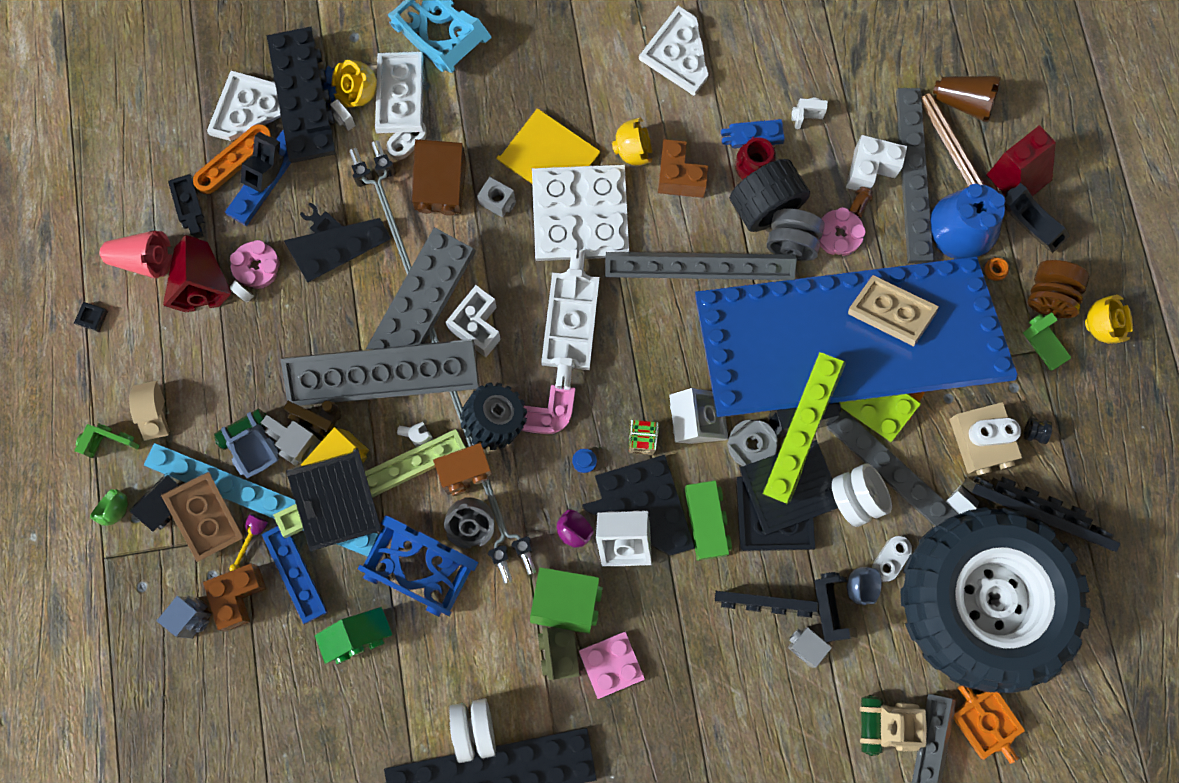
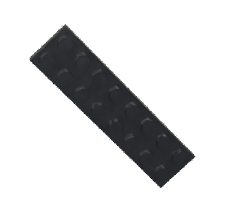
(543, 759)

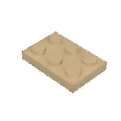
(893, 310)

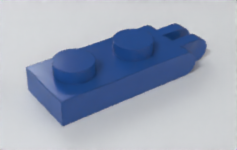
(742, 132)

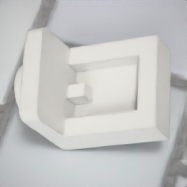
(808, 108)

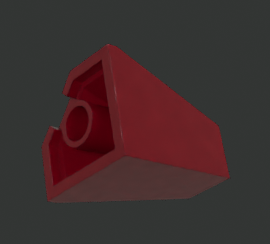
(194, 277)

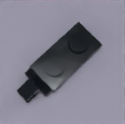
(187, 204)

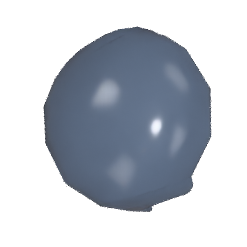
(864, 585)

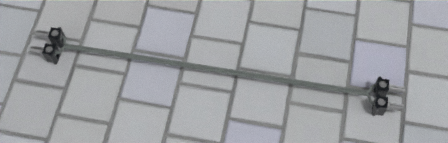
(385, 169)

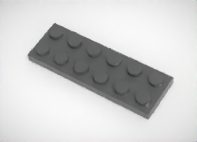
(423, 292)

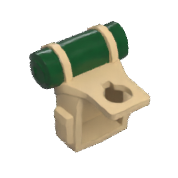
(891, 726)

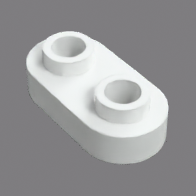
(404, 140)
(995, 432)
(892, 557)

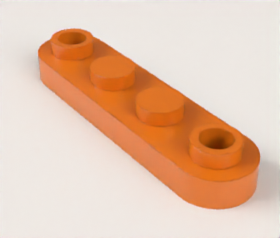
(228, 161)

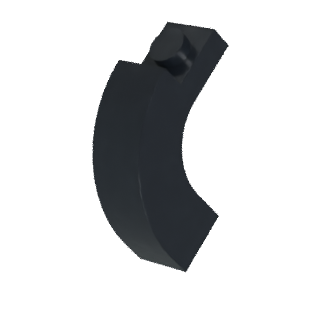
(1034, 218)

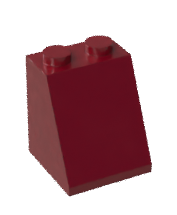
(1026, 163)

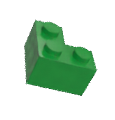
(352, 635)

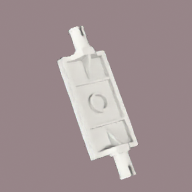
(570, 320)

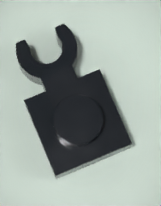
(321, 222)

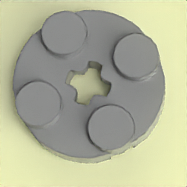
(754, 430)

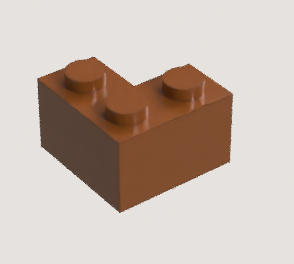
(676, 175)
(461, 468)
(227, 594)

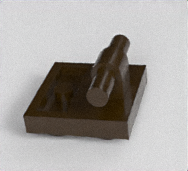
(320, 424)

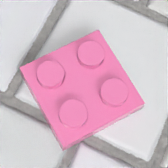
(611, 665)

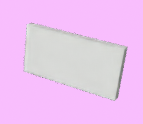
(399, 92)

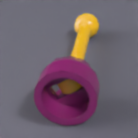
(254, 526)

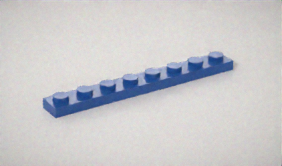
(249, 200)

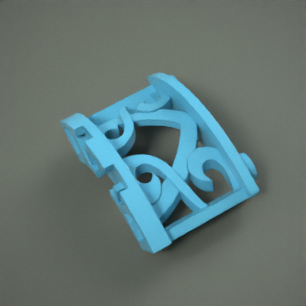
(467, 39)

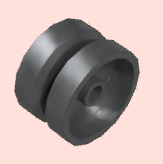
(795, 234)

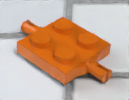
(988, 723)

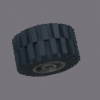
(493, 416)

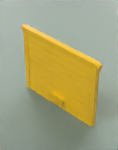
(546, 145)

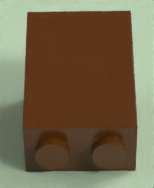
(438, 177)

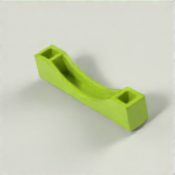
(803, 427)

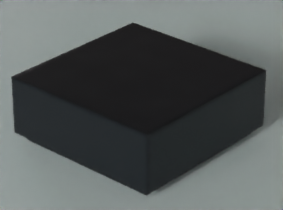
(90, 317)

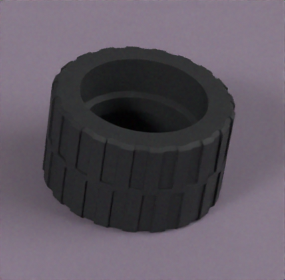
(767, 191)

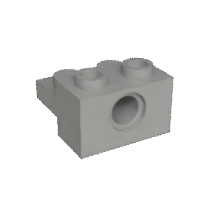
(295, 441)

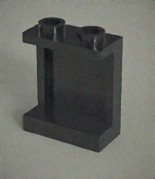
(828, 608)

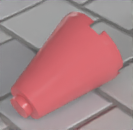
(139, 253)

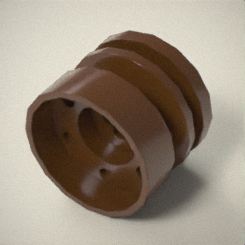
(1058, 288)

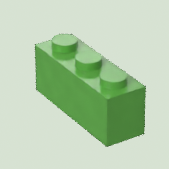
(707, 520)

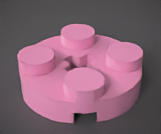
(853, 230)
(245, 255)

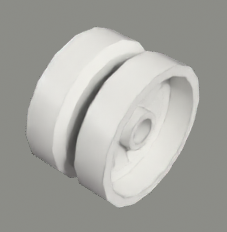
(861, 495)
(467, 730)

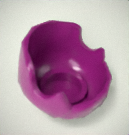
(574, 529)

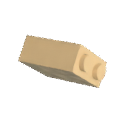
(983, 458)

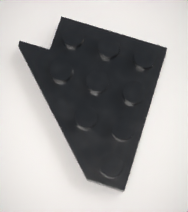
(651, 489)

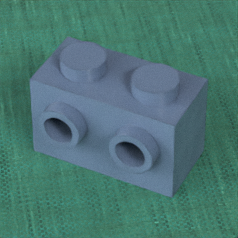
(185, 617)

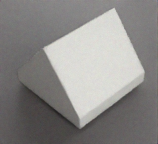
(962, 500)

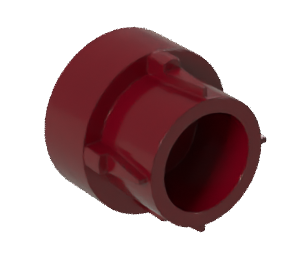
(755, 148)

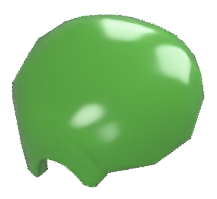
(110, 508)

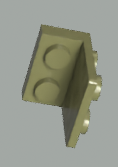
(559, 653)

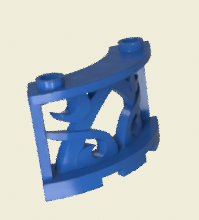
(452, 559)

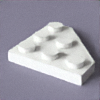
(678, 52)
(242, 105)

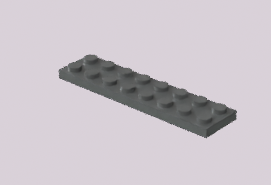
(381, 372)

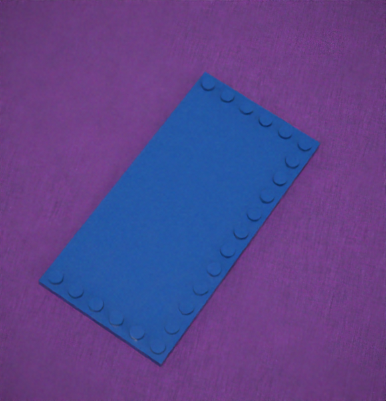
(769, 336)

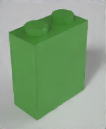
(565, 600)

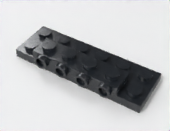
(302, 94)
(1046, 510)

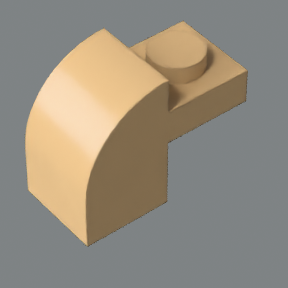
(146, 410)

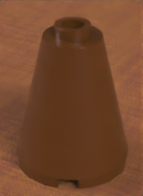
(969, 94)

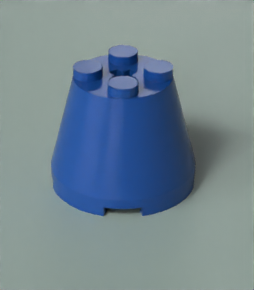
(968, 221)

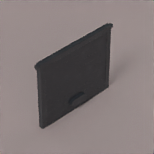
(811, 497)
(334, 500)

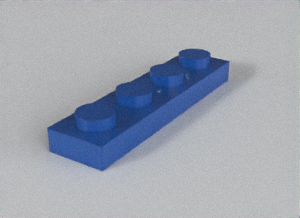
(295, 575)

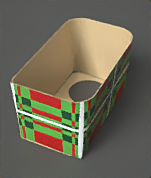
(643, 437)

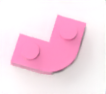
(553, 418)

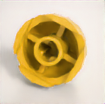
(354, 83)
(633, 143)
(1109, 320)

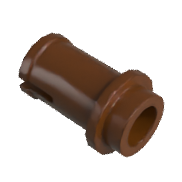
(861, 200)

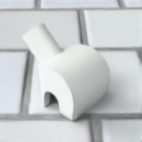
(416, 433)

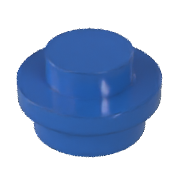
(584, 460)

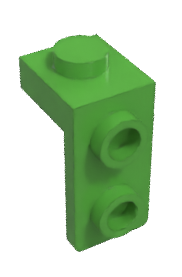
(1046, 342)
(91, 437)

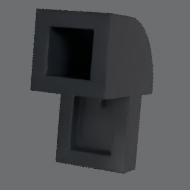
(263, 165)

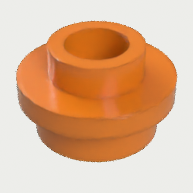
(1000, 264)

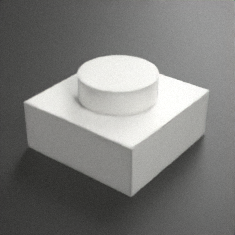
(341, 115)

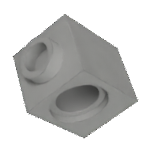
(494, 188)
(808, 646)

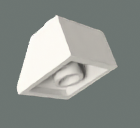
(696, 417)
(624, 538)

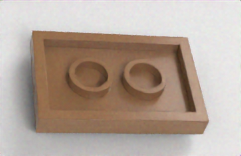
(202, 516)

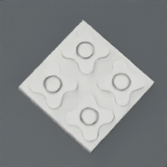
(579, 211)

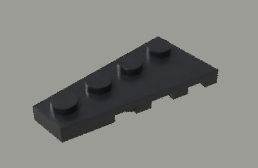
(330, 248)
(777, 605)

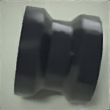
(1038, 430)

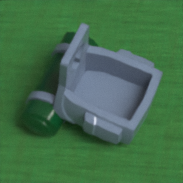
(248, 444)

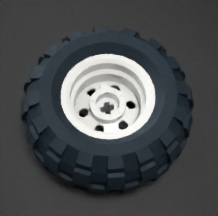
(1048, 589)

